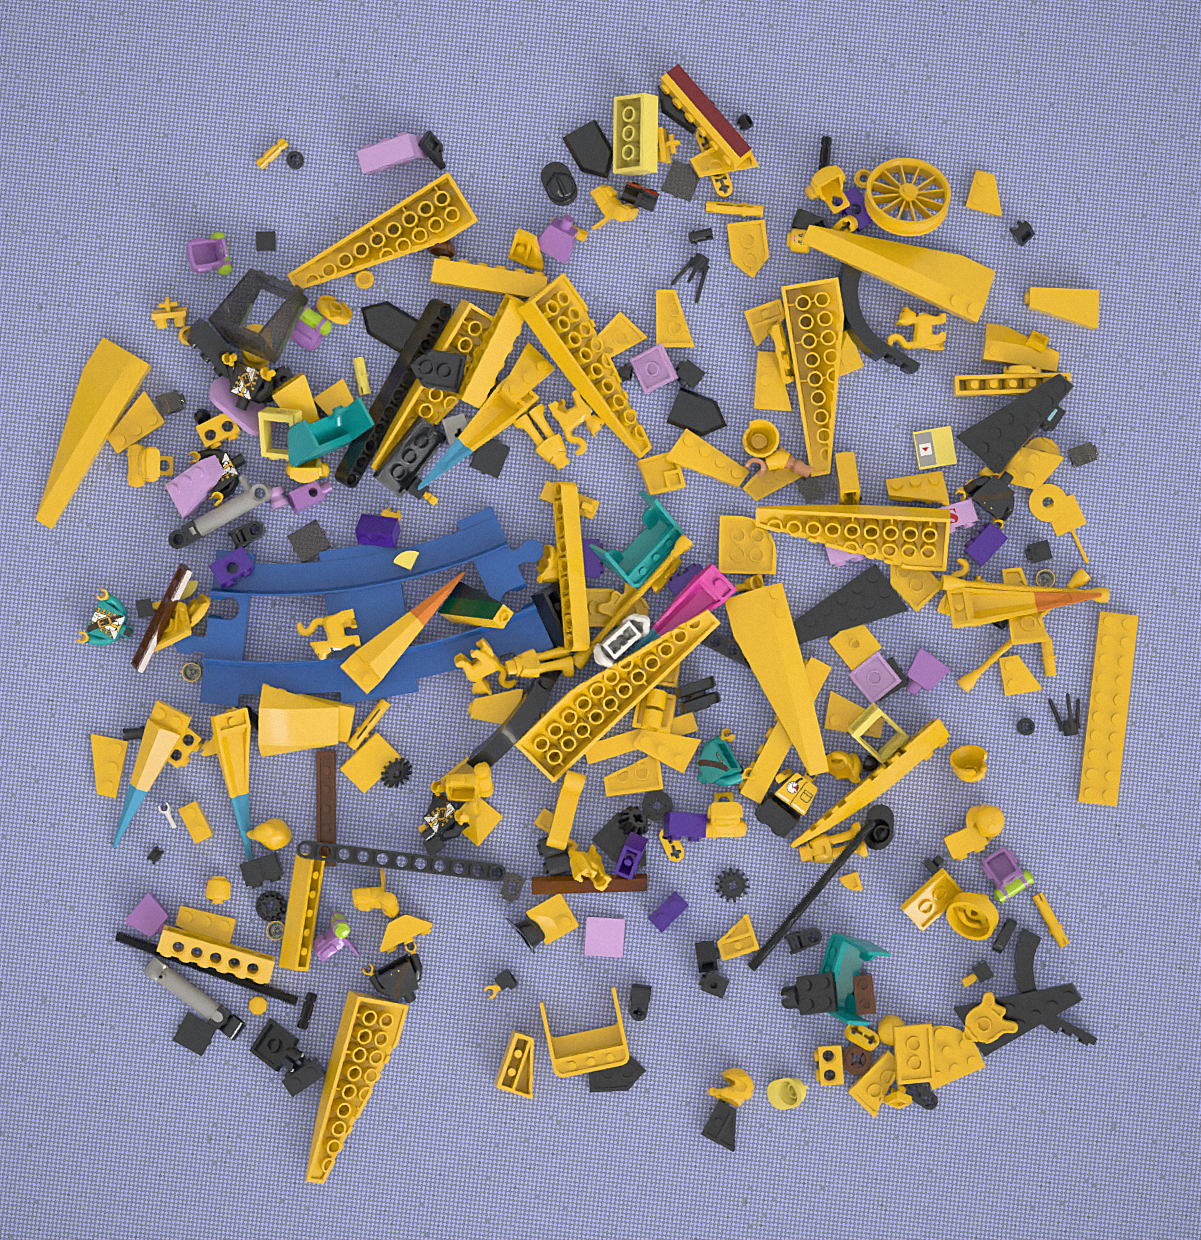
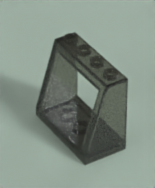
(235, 308)

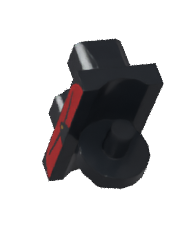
(640, 196)

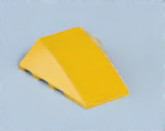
(294, 722)

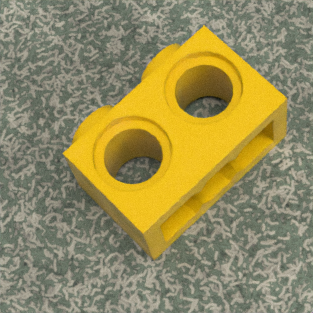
(216, 424)
(187, 750)
(834, 1064)

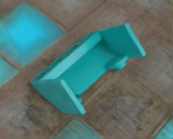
(328, 434)
(648, 549)
(845, 957)

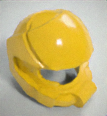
(739, 1089)

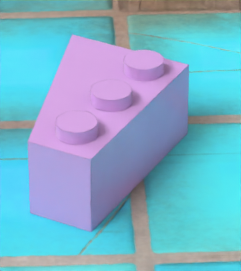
(390, 153)
(194, 484)

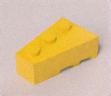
(517, 1065)

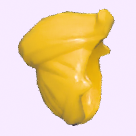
(548, 565)
(844, 765)
(272, 833)

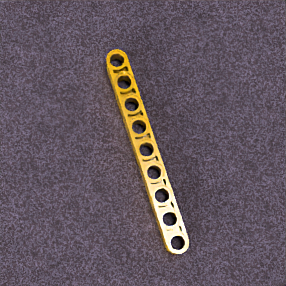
(571, 566)

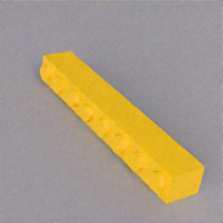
(778, 742)

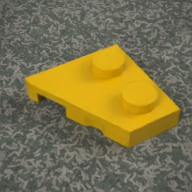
(984, 194)
(1016, 676)

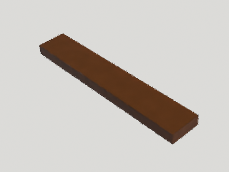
(161, 617)
(326, 801)
(568, 884)

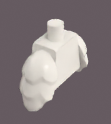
(632, 629)

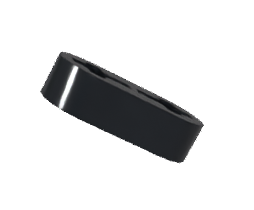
(1004, 935)
(923, 1091)

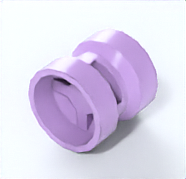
(278, 500)

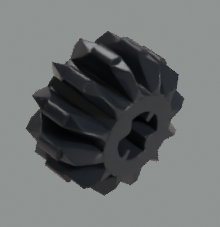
(633, 821)

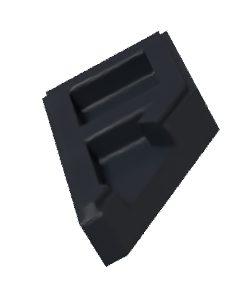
(433, 149)

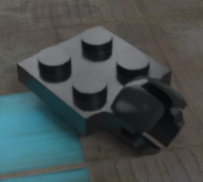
(812, 994)
(278, 1048)

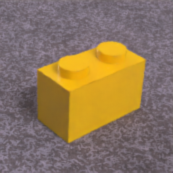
(196, 822)
(963, 842)

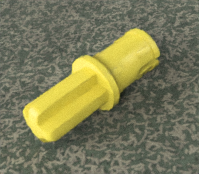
(361, 376)

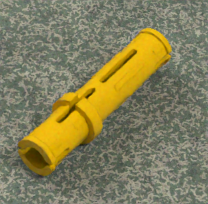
(734, 208)
(354, 743)
(1051, 920)

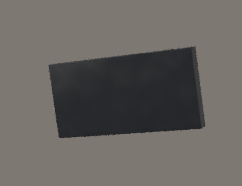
(409, 456)

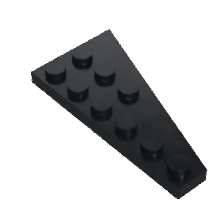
(1008, 429)
(853, 605)
(1027, 1011)

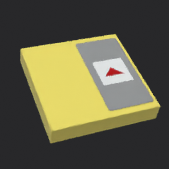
(934, 448)

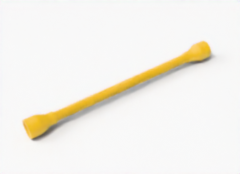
(681, 546)
(950, 582)
(968, 680)

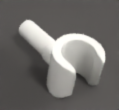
(168, 815)

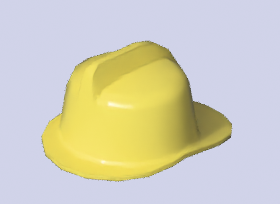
(786, 1093)

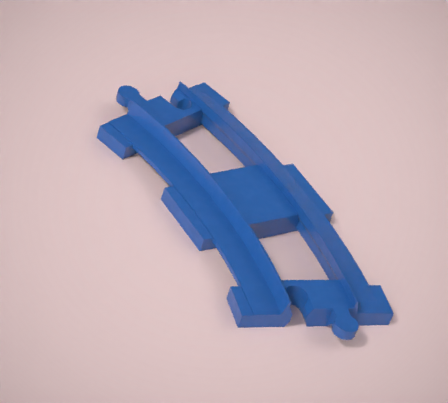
(372, 586)

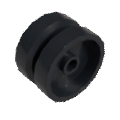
(697, 695)

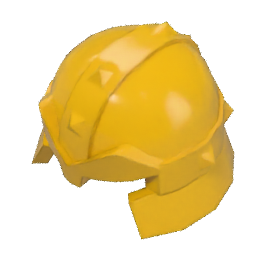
(760, 438)
(969, 763)
(988, 820)

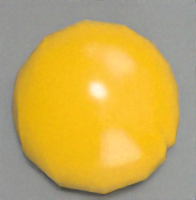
(885, 1028)

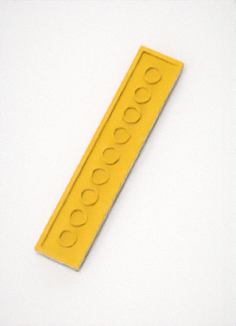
(1107, 708)

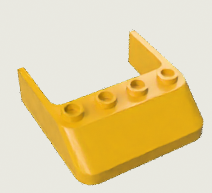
(588, 1049)

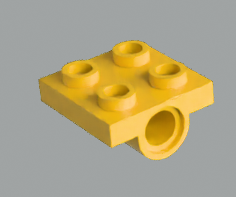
(655, 711)

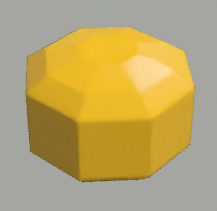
(258, 1005)

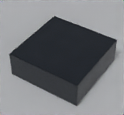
(265, 241)

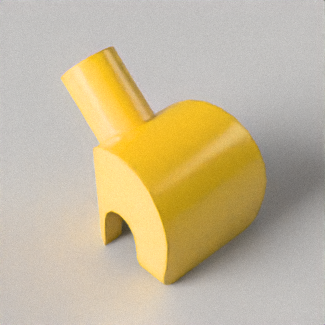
(751, 583)

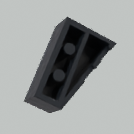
(210, 345)
(550, 611)

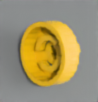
(977, 908)

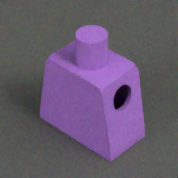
(559, 239)
(301, 500)
(925, 672)
(149, 916)

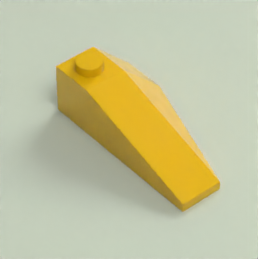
(1009, 347)

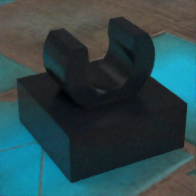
(1022, 233)
(933, 865)

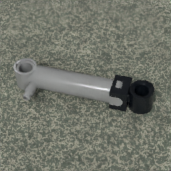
(222, 514)
(216, 1014)

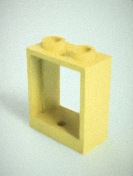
(270, 414)
(865, 720)

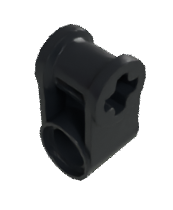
(805, 218)
(245, 534)
(802, 940)
(640, 998)

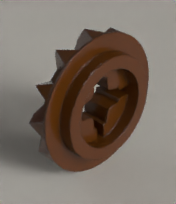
(856, 1068)

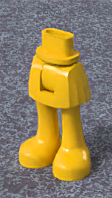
(552, 448)
(528, 663)
(820, 848)

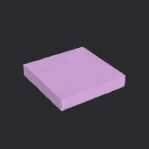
(653, 368)
(874, 677)
(604, 937)

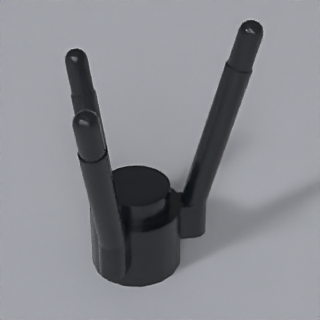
(699, 264)
(1070, 725)

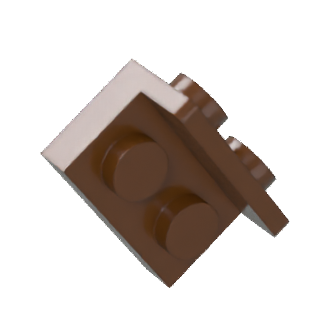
(864, 994)

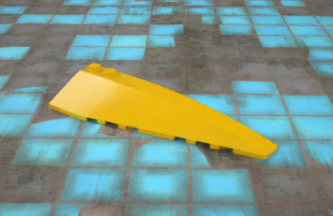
(412, 225)
(928, 274)
(460, 336)
(569, 336)
(815, 338)
(99, 402)
(893, 534)
(769, 643)
(904, 759)
(361, 1048)

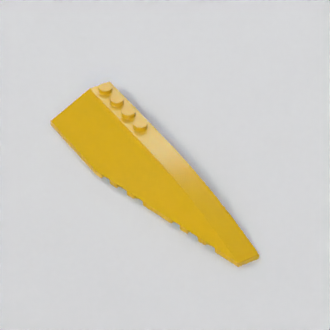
(604, 699)

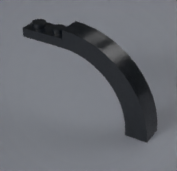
(859, 330)
(517, 722)
(1024, 977)

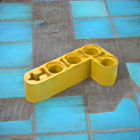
(565, 810)

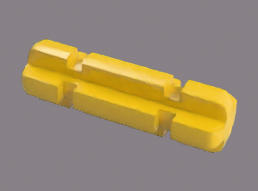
(272, 153)

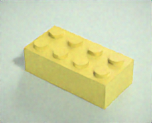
(635, 134)

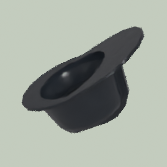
(559, 184)
(884, 830)
(529, 931)

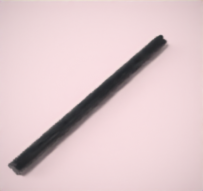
(819, 886)
(246, 983)

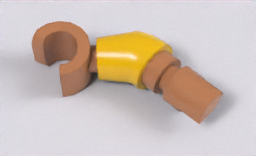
(780, 460)

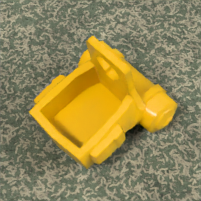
(827, 184)
(611, 206)
(145, 465)
(308, 471)
(470, 786)
(725, 818)
(376, 897)

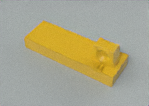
(587, 506)

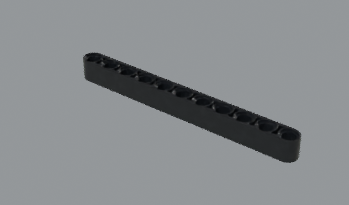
(393, 393)
(410, 866)

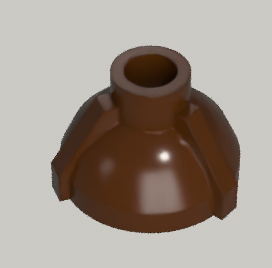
(443, 249)

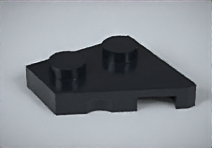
(722, 1126)

